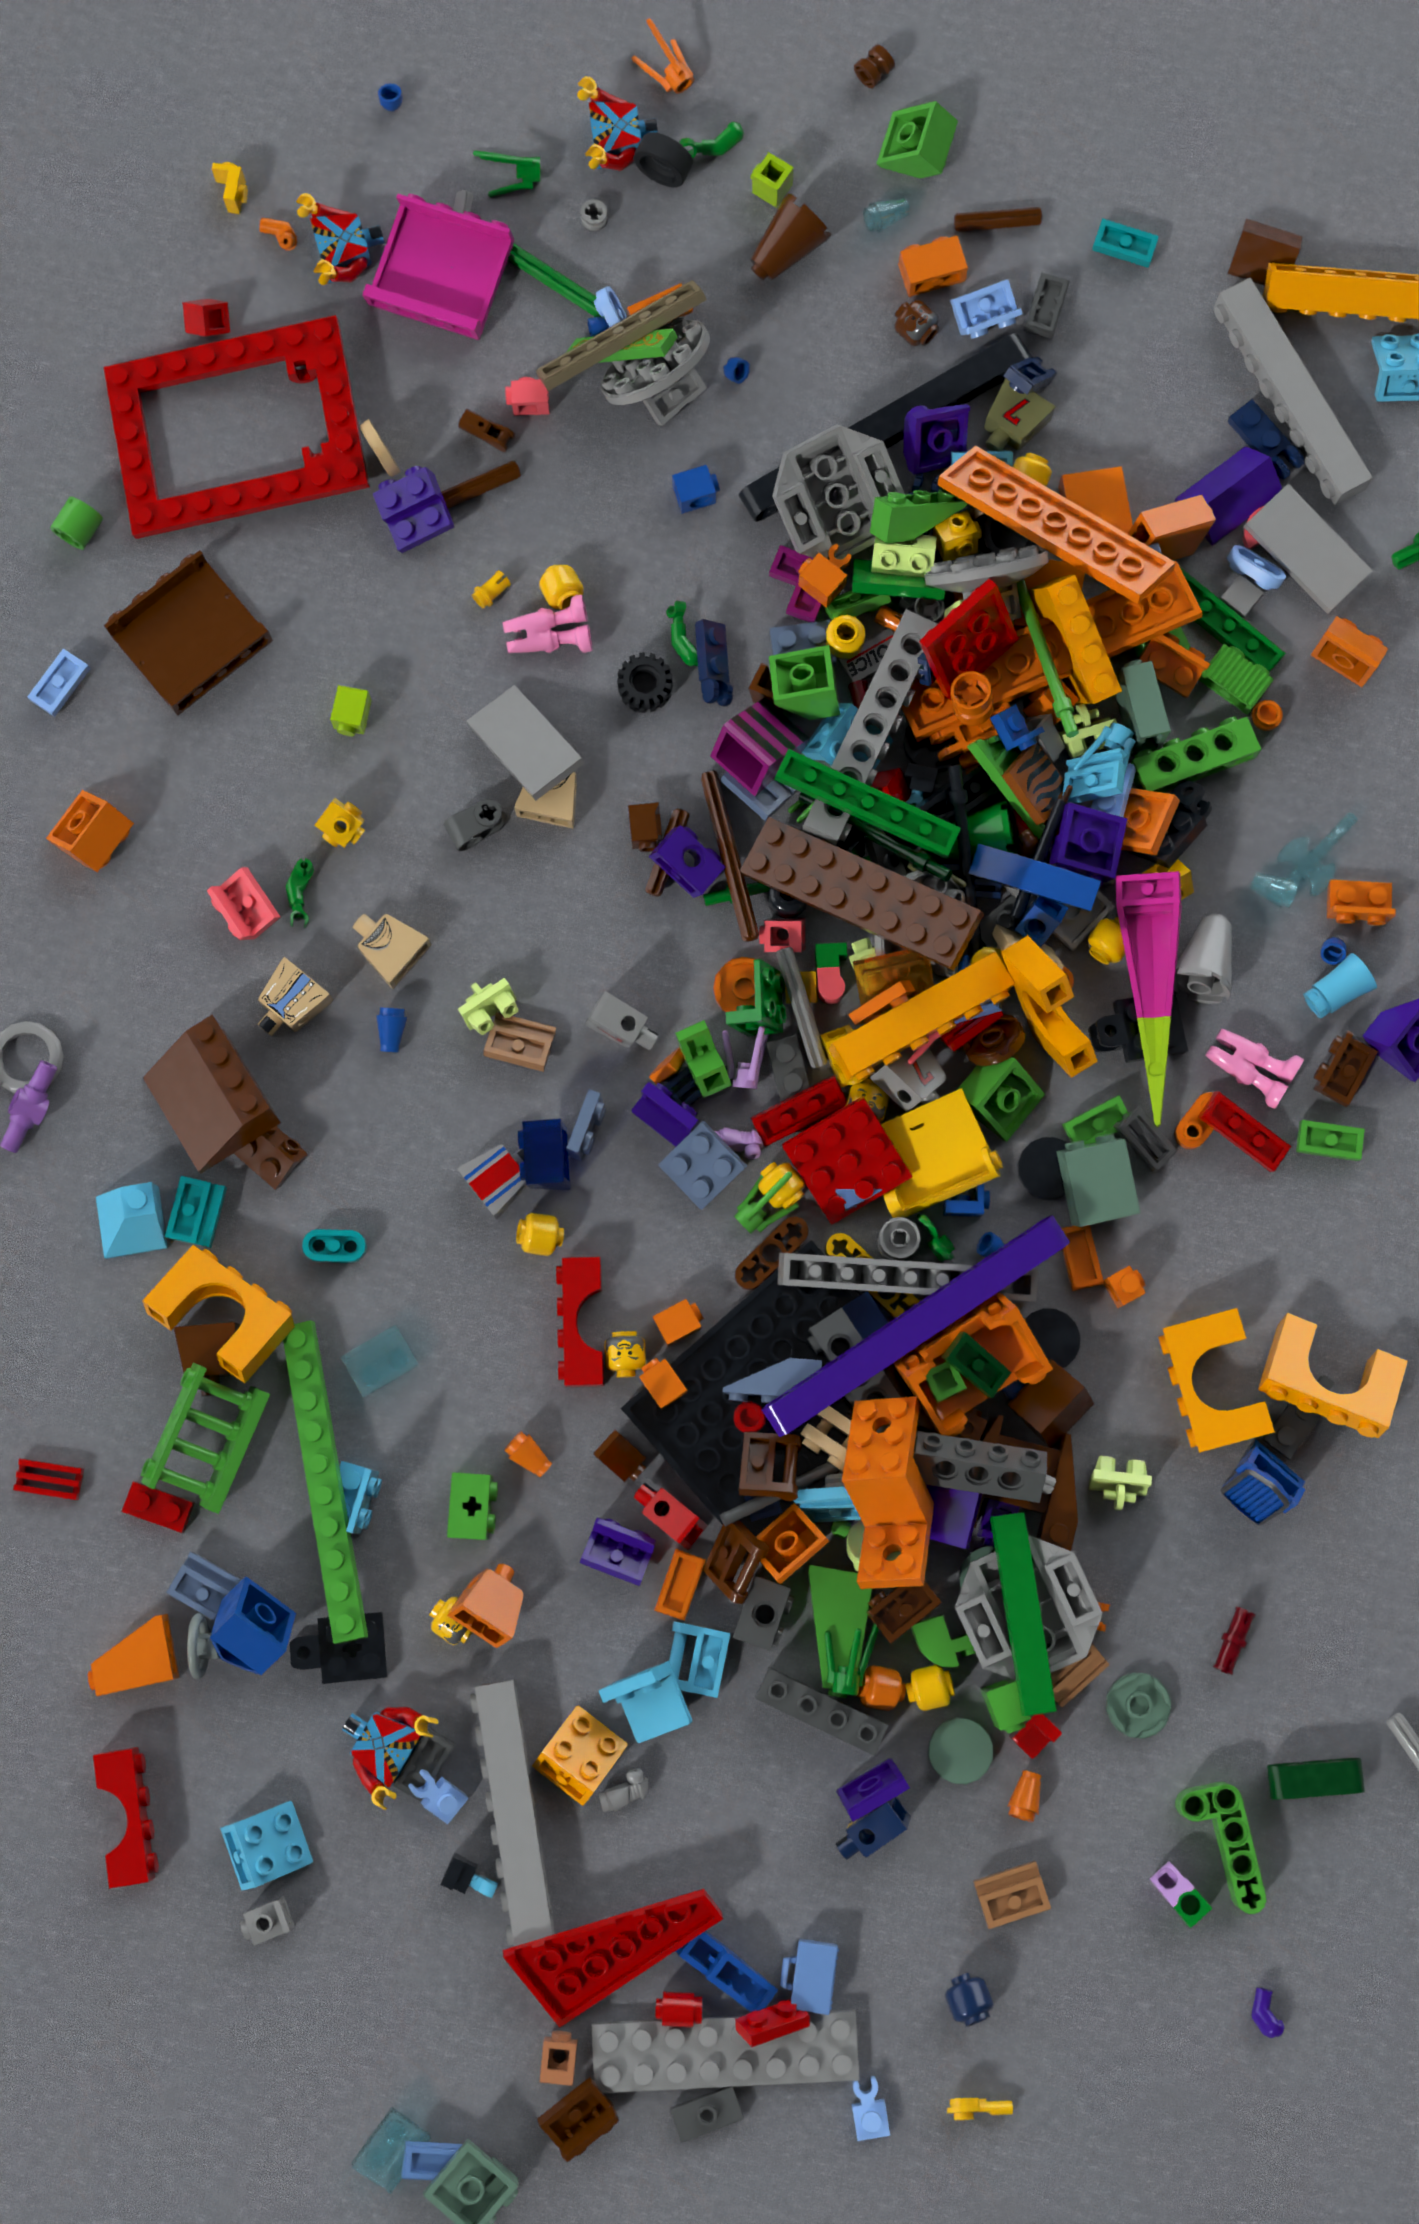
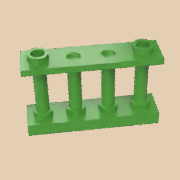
(224, 1462)

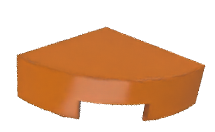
(667, 1067)

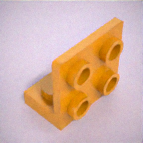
(580, 1755)

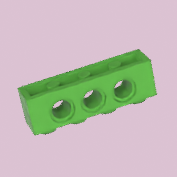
(1236, 733)

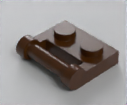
(759, 1465)
(727, 1557)

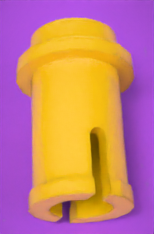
(490, 589)

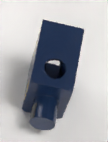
(885, 1822)

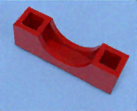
(579, 1280)
(121, 1775)

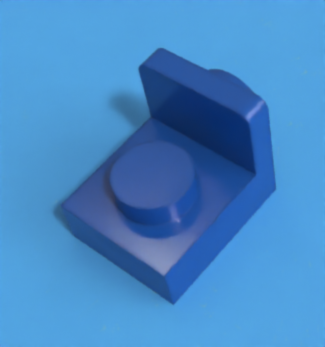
(1013, 729)
(962, 1206)

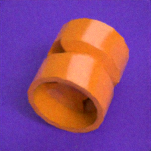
(972, 698)

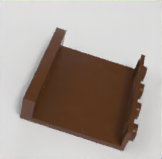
(187, 632)

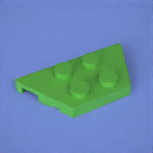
(995, 761)

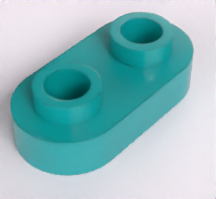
(335, 1245)

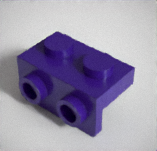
(664, 1115)
(618, 1551)

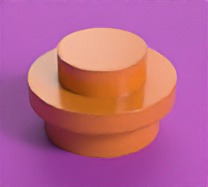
(1266, 715)

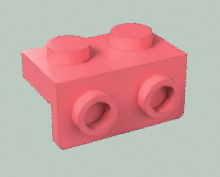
(243, 905)

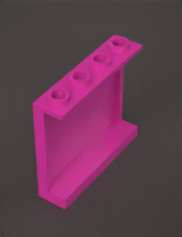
(417, 263)

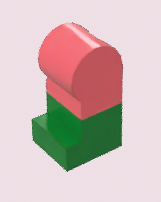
(829, 982)

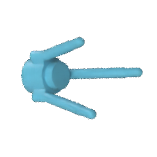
(1115, 737)

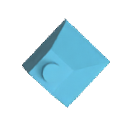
(131, 1220)

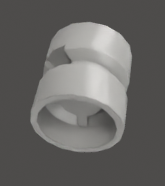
(898, 1239)

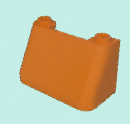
(1000, 1331)

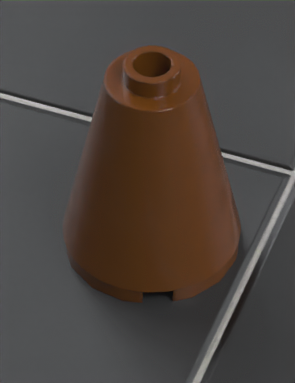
(788, 239)

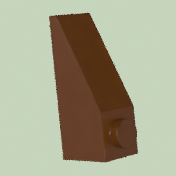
(621, 1457)

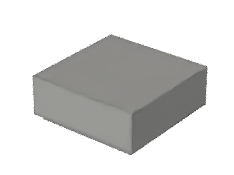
(1241, 596)

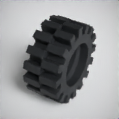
(640, 665)

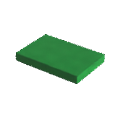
(889, 584)

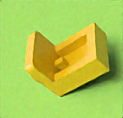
(235, 188)

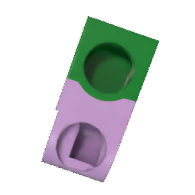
(1180, 1894)

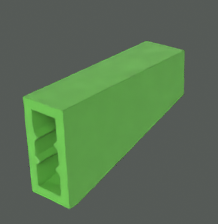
(840, 1609)

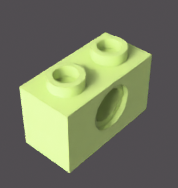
(904, 558)

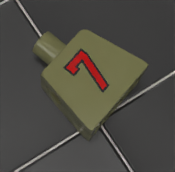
(1016, 418)

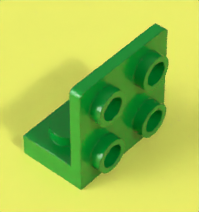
(768, 1003)

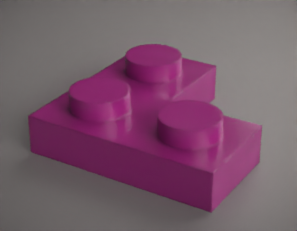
(785, 569)

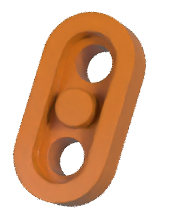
(1191, 1119)

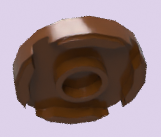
(996, 1042)

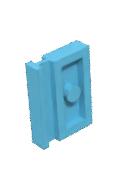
(1097, 778)
(827, 1504)

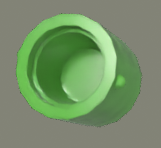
(76, 523)

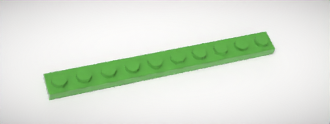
(324, 1484)

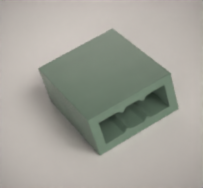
(1142, 706)
(1098, 1180)

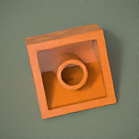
(1350, 651)
(90, 831)
(791, 1543)

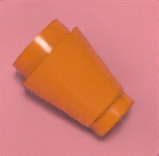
(527, 1454)
(1026, 1797)

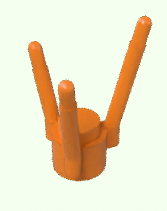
(677, 73)

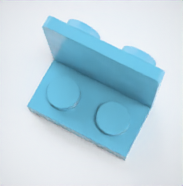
(1397, 367)
(830, 734)
(359, 1487)
(650, 1701)
(266, 1846)

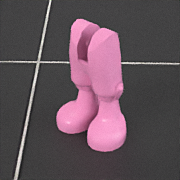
(540, 625)
(1246, 1058)

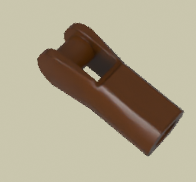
(483, 428)

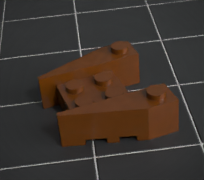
(1059, 1508)

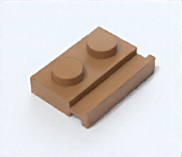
(520, 1042)
(1073, 1678)
(1011, 1894)

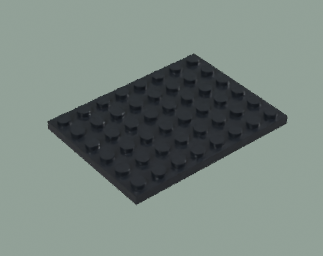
(699, 1427)

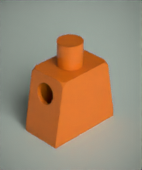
(490, 1605)

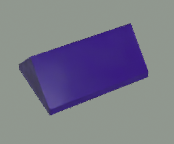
(1236, 490)

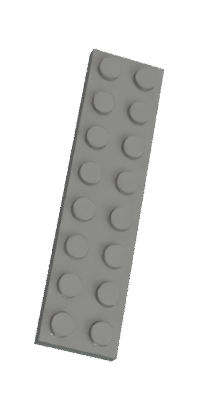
(714, 2055)

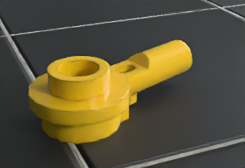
(966, 2107)

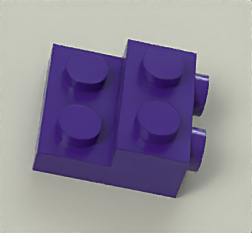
(413, 508)
(1089, 842)

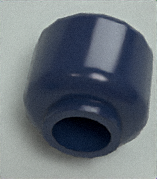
(969, 1999)

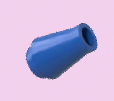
(390, 1028)

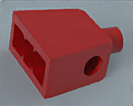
(678, 1523)

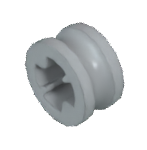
(593, 205)

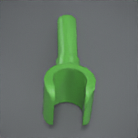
(840, 1528)

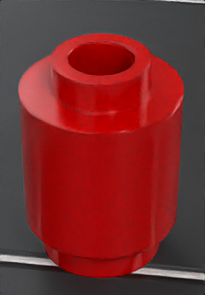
(679, 2009)

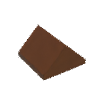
(1262, 245)
(1052, 1404)

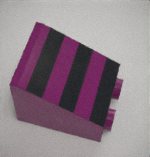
(756, 744)

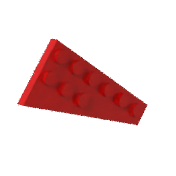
(593, 1960)

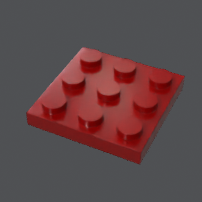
(969, 636)
(847, 1153)

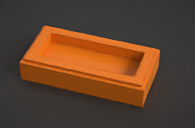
(1081, 1258)
(680, 1584)

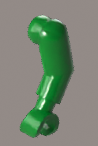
(720, 145)
(679, 641)
(295, 887)

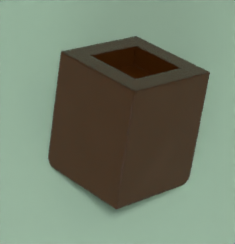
(762, 686)

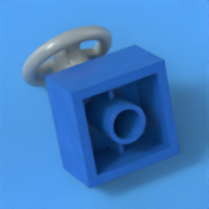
(247, 1632)

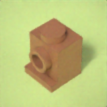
(558, 2071)

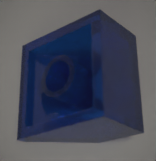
(545, 1154)

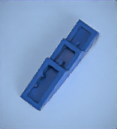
(1034, 877)
(728, 1971)

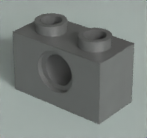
(749, 1628)

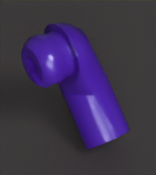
(1263, 2016)

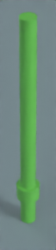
(1062, 705)

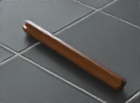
(729, 856)

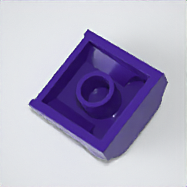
(933, 435)

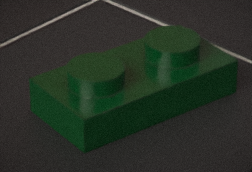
(976, 1364)

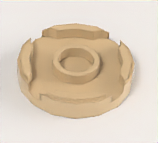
(379, 448)

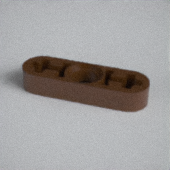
(782, 1230)

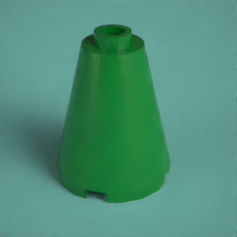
(989, 828)

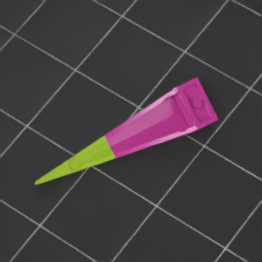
(1150, 930)

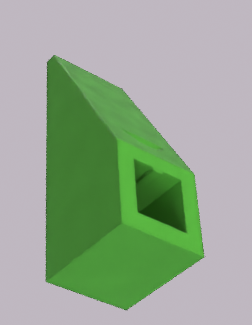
(909, 516)

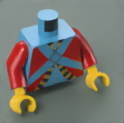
(613, 126)
(339, 240)
(385, 1747)

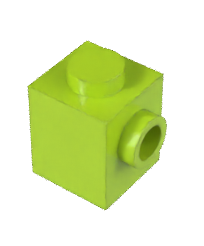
(772, 179)
(350, 710)

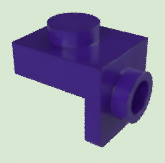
(991, 1509)

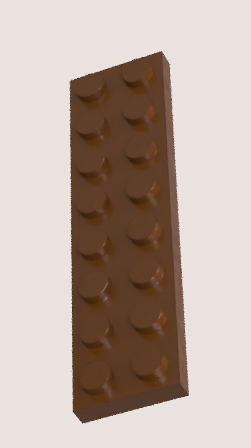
(862, 893)

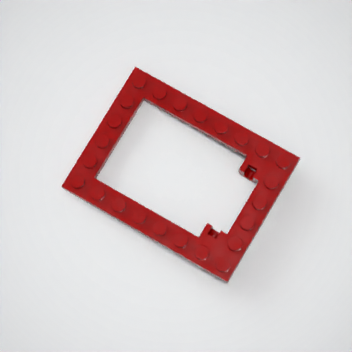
(332, 472)

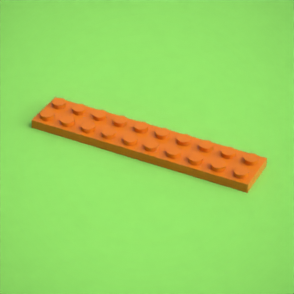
(1019, 671)

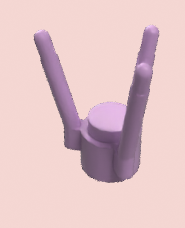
(746, 1074)

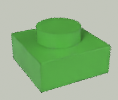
(944, 1382)

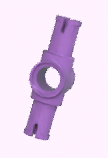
(28, 1106)

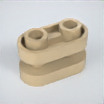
(817, 1439)

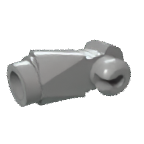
(624, 1793)

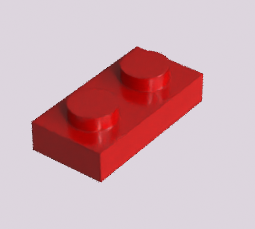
(158, 1507)
(771, 2023)

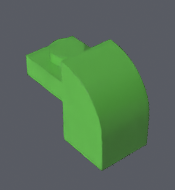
(703, 1059)
(935, 1642)

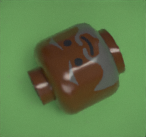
(916, 323)

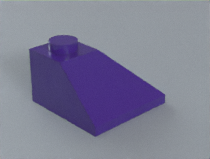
(1397, 1038)

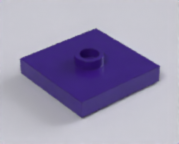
(872, 1789)

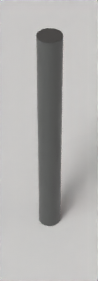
(760, 1501)

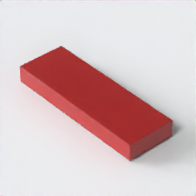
(799, 1110)
(1244, 1131)

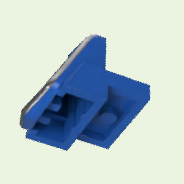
(1262, 1485)

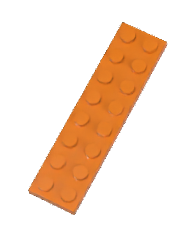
(1056, 524)

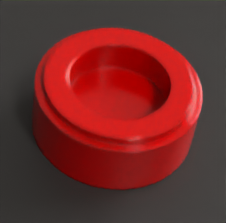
(749, 1417)

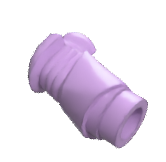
(742, 1141)

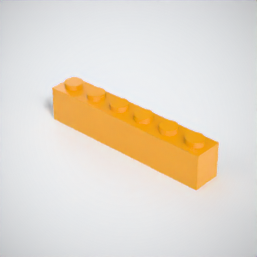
(1342, 292)
(921, 1017)

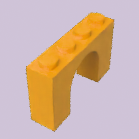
(1066, 606)
(1042, 991)
(201, 1276)
(1290, 1379)
(1210, 1426)

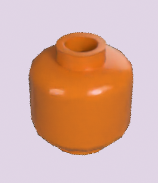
(881, 1688)

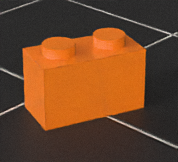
(932, 265)

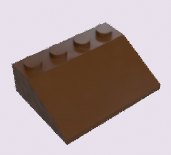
(209, 1095)

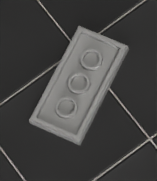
(1307, 548)
(525, 742)

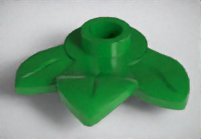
(940, 1246)

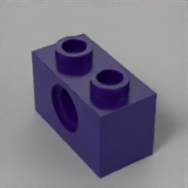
(670, 857)

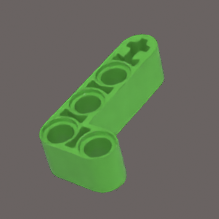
(1229, 1848)

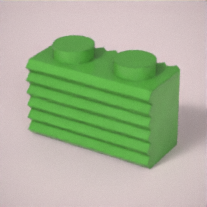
(1236, 678)

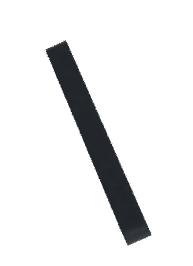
(887, 424)

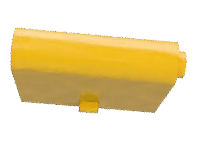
(942, 1155)

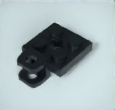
(1185, 824)
(1124, 1032)
(338, 1665)

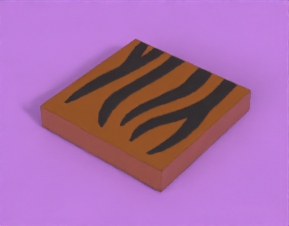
(1035, 782)

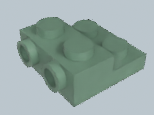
(472, 2187)

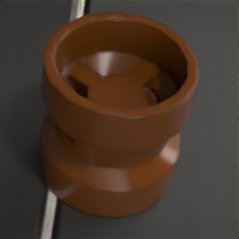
(874, 66)

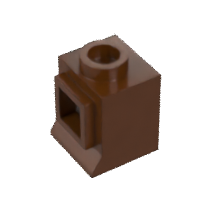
(645, 826)

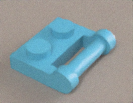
(707, 1658)

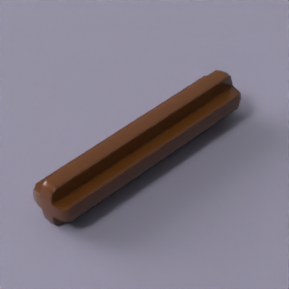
(997, 219)
(481, 484)
(658, 877)

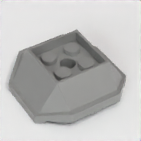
(808, 473)
(1065, 1602)

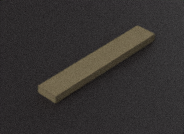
(621, 335)

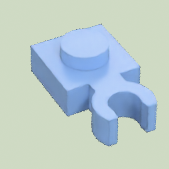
(440, 1798)
(870, 2114)

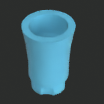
(1340, 986)

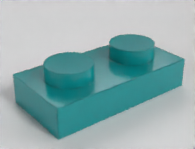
(1125, 243)

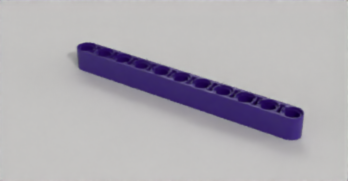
(915, 1326)

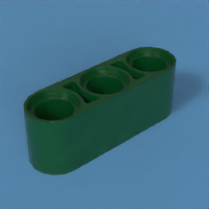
(1315, 1778)

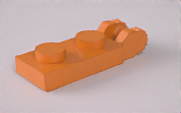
(965, 735)

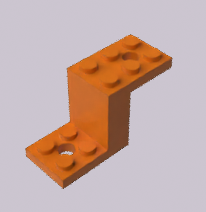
(888, 1493)

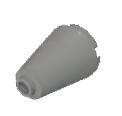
(1206, 962)

